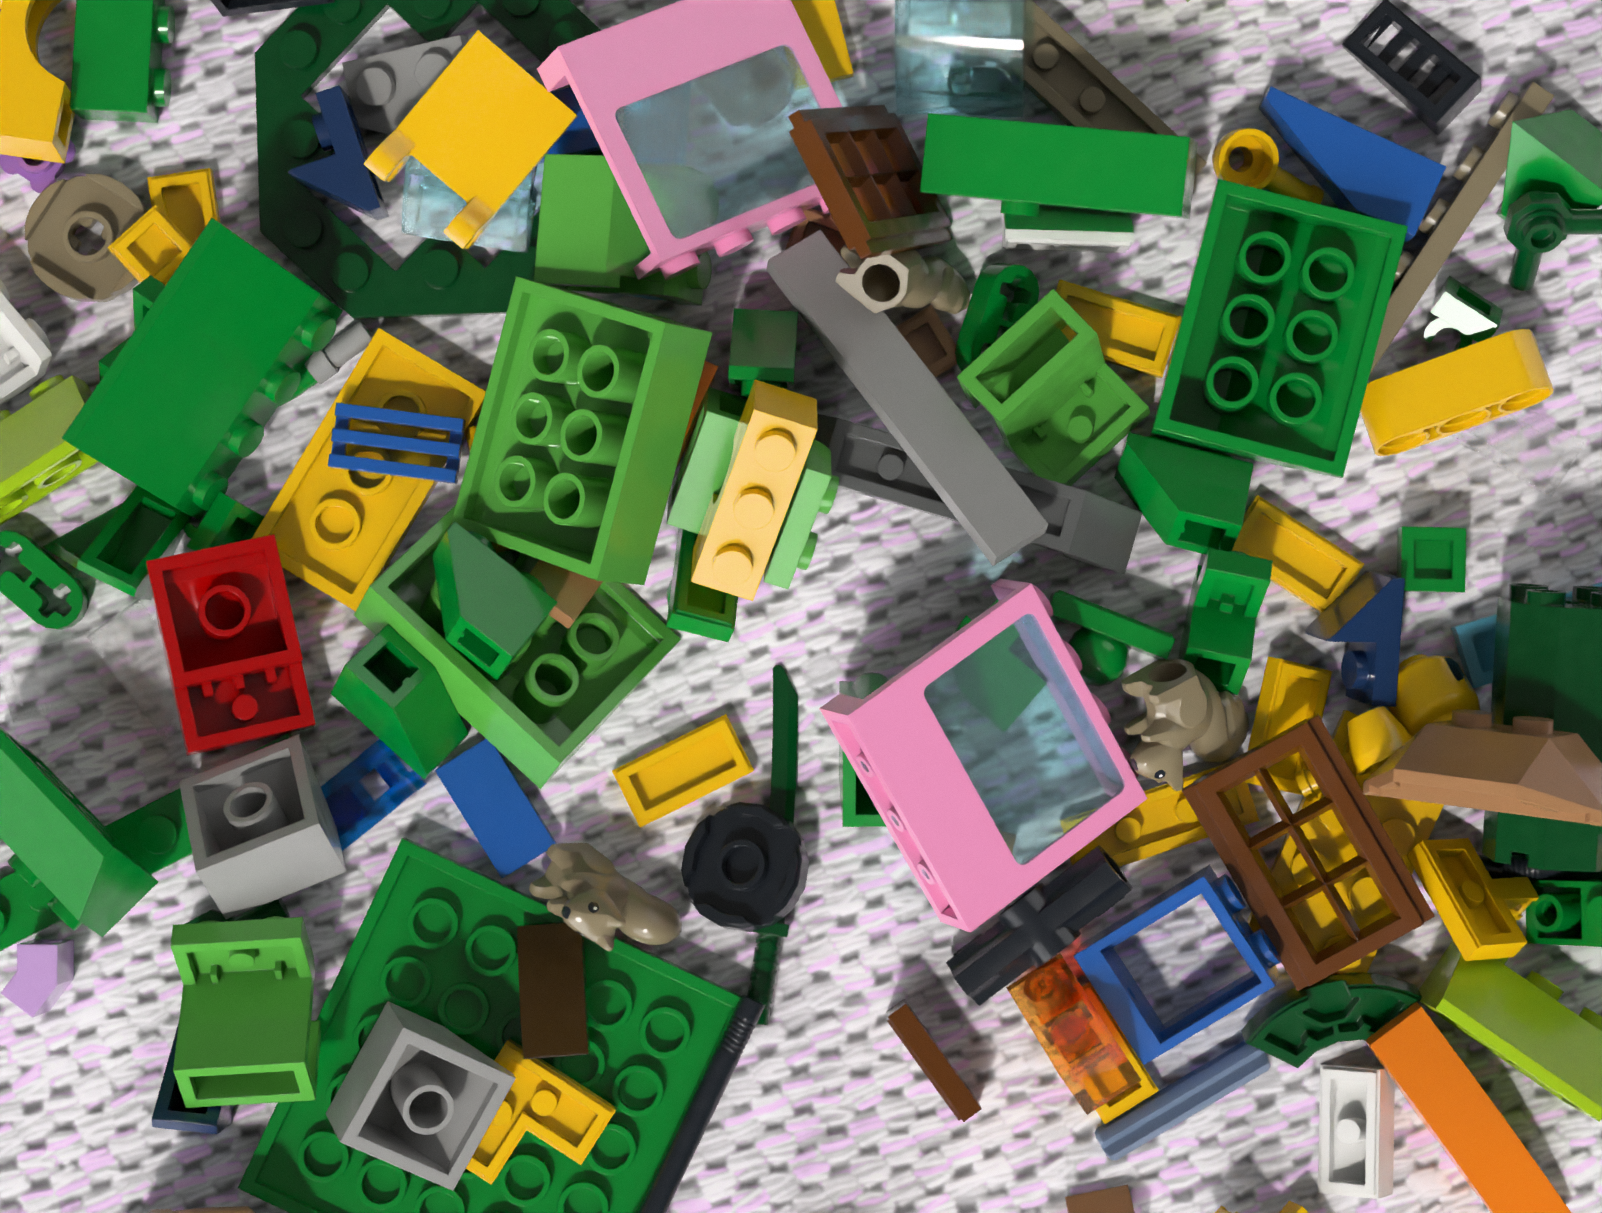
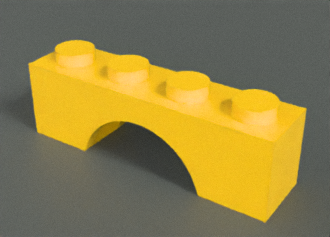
(33, 102)

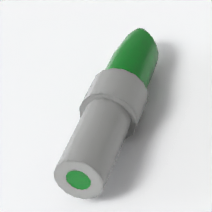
(326, 362)

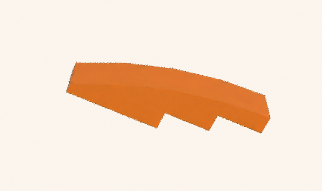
(1462, 1116)

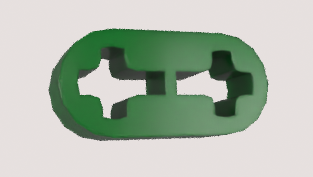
(990, 313)
(50, 572)

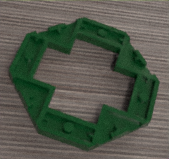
(439, 274)

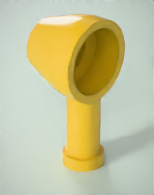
(1259, 165)
(1372, 741)

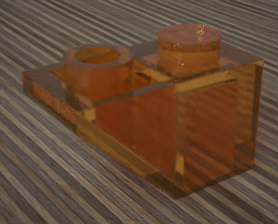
(1073, 1034)

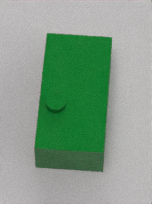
(1058, 166)

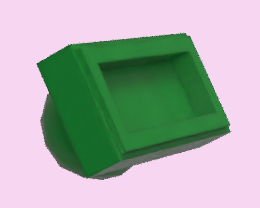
(695, 606)
(1105, 637)

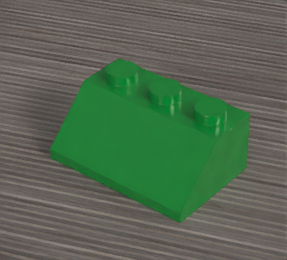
(64, 844)

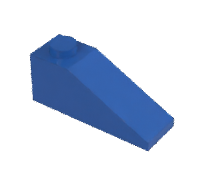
(1355, 165)

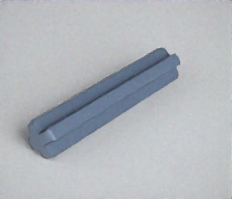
(1181, 1099)

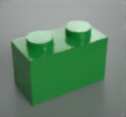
(120, 59)

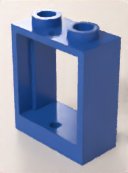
(1126, 1000)

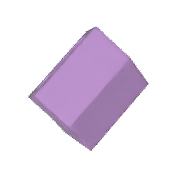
(42, 974)

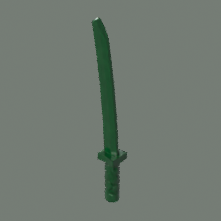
(783, 802)

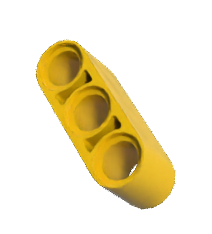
(1455, 392)

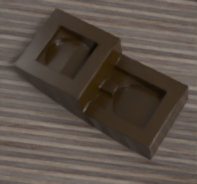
(552, 991)

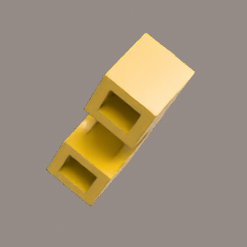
(756, 492)

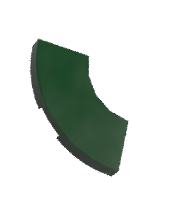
(1328, 1013)

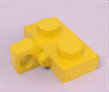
(1472, 904)

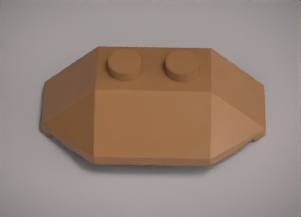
(1496, 768)

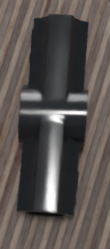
(1039, 925)

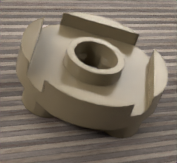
(55, 249)

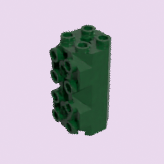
(1552, 670)

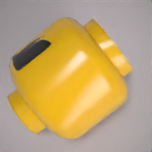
(1430, 691)

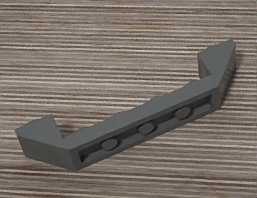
(1079, 521)

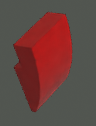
(230, 644)

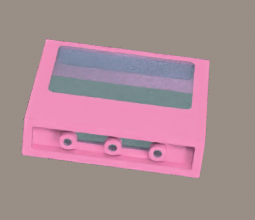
(699, 121)
(988, 758)

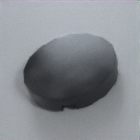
(745, 867)

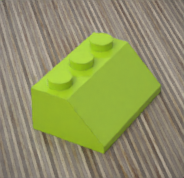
(32, 446)
(1521, 1025)

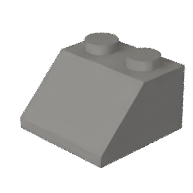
(260, 827)
(418, 1097)

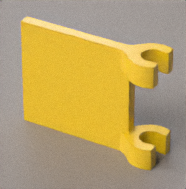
(477, 132)

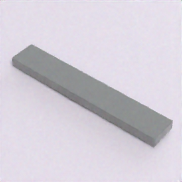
(908, 401)

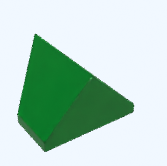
(1555, 155)
(122, 540)

